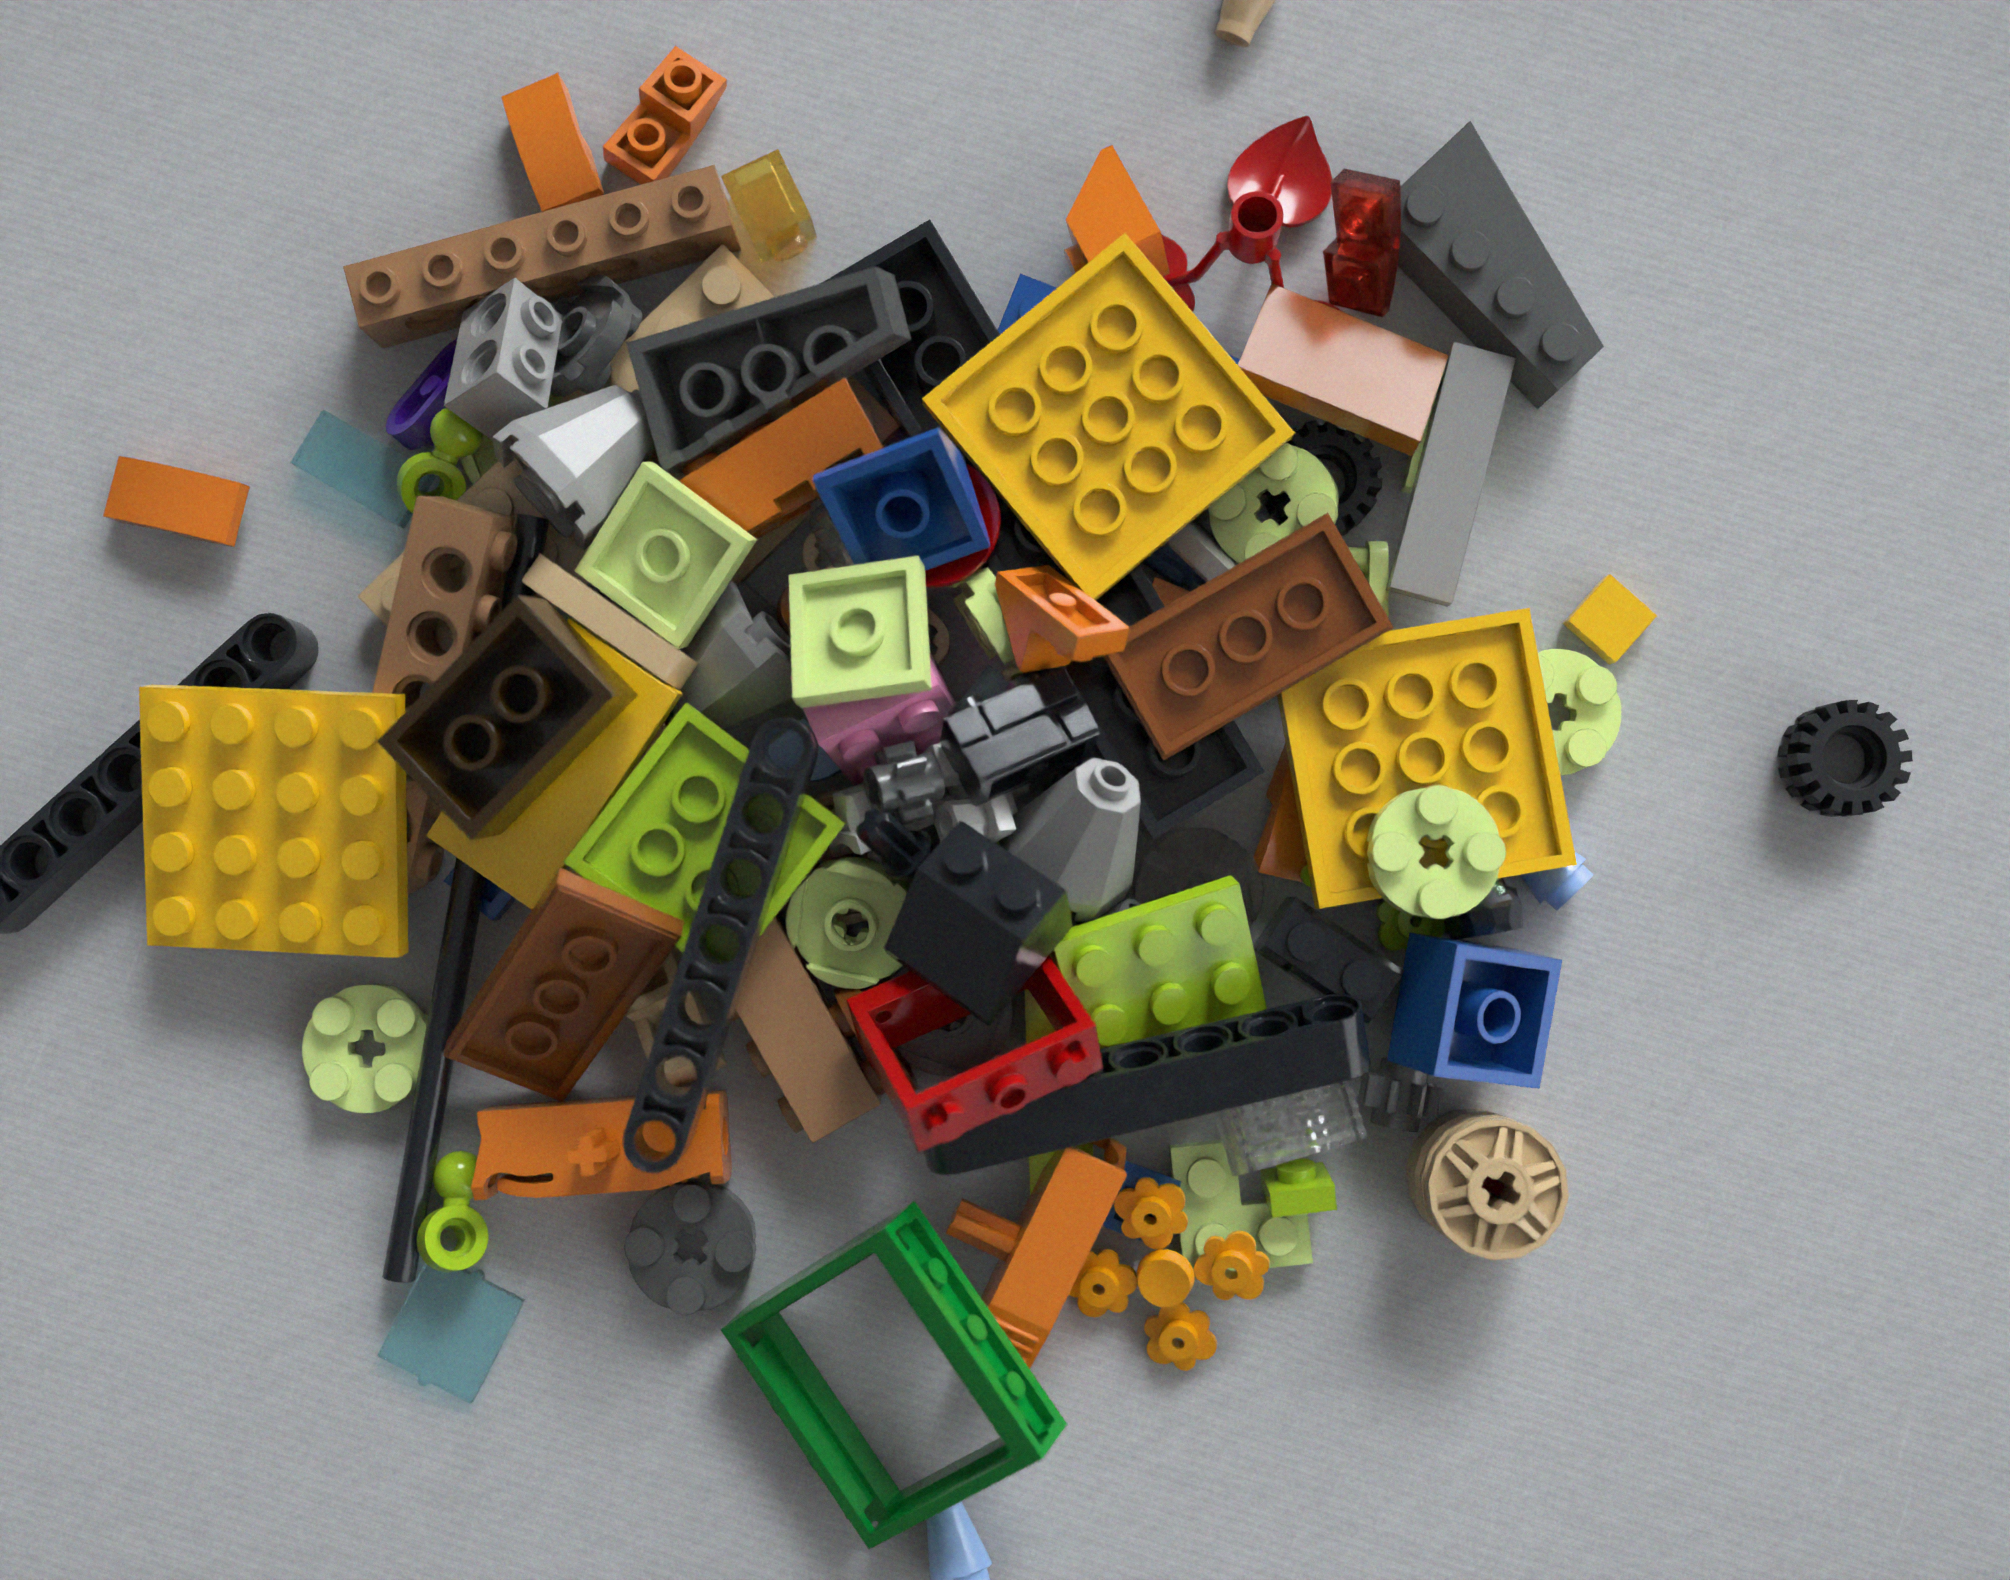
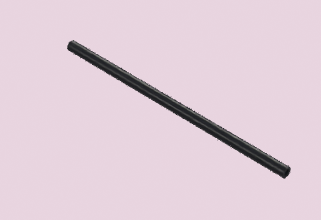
(447, 998)

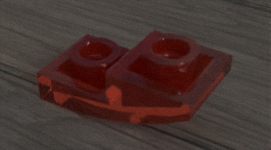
(1367, 242)

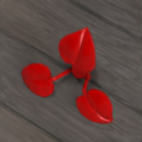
(1270, 185)

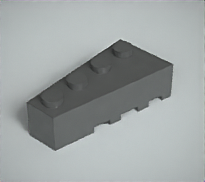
(1489, 269)
(758, 362)

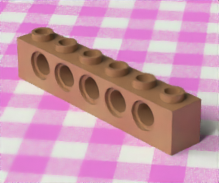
(549, 252)
(422, 598)

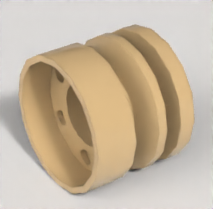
(1448, 1174)

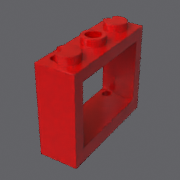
(987, 1091)

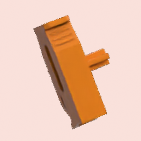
(585, 1151)
(1048, 1242)

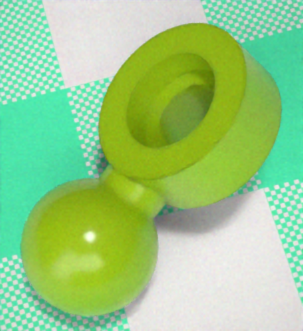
(452, 440)
(453, 1182)

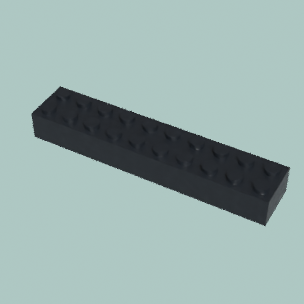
(945, 332)

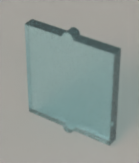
(451, 1329)

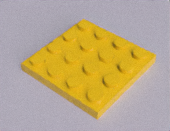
(1107, 418)
(1417, 712)
(273, 821)

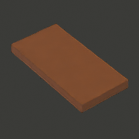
(1246, 636)
(563, 985)

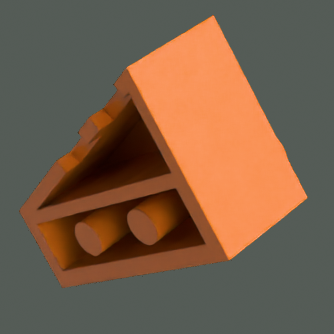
(772, 469)

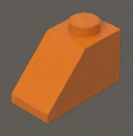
(1106, 210)

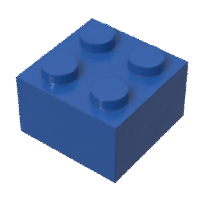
(1474, 1011)

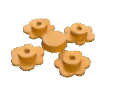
(1168, 1276)

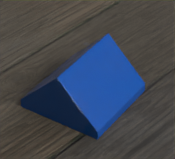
(905, 503)

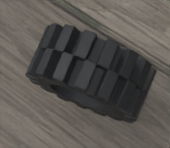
(1354, 461)
(1880, 751)

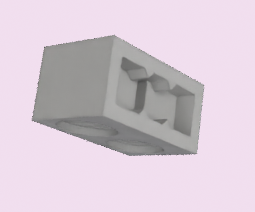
(504, 358)

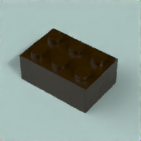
(507, 717)

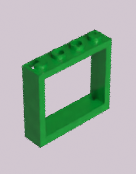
(962, 1331)

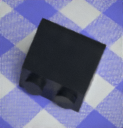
(978, 922)

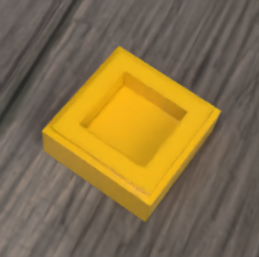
(1609, 619)

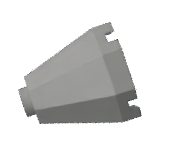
(578, 457)
(740, 660)
(1083, 835)

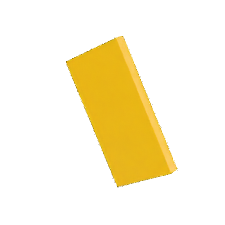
(548, 830)

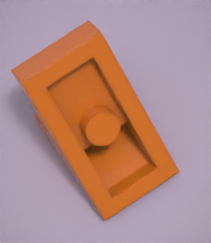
(1054, 620)

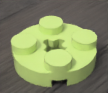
(1288, 471)
(984, 617)
(1593, 707)
(1472, 852)
(823, 940)
(331, 1056)

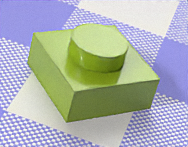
(1298, 1188)

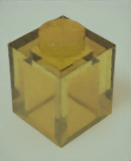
(770, 207)

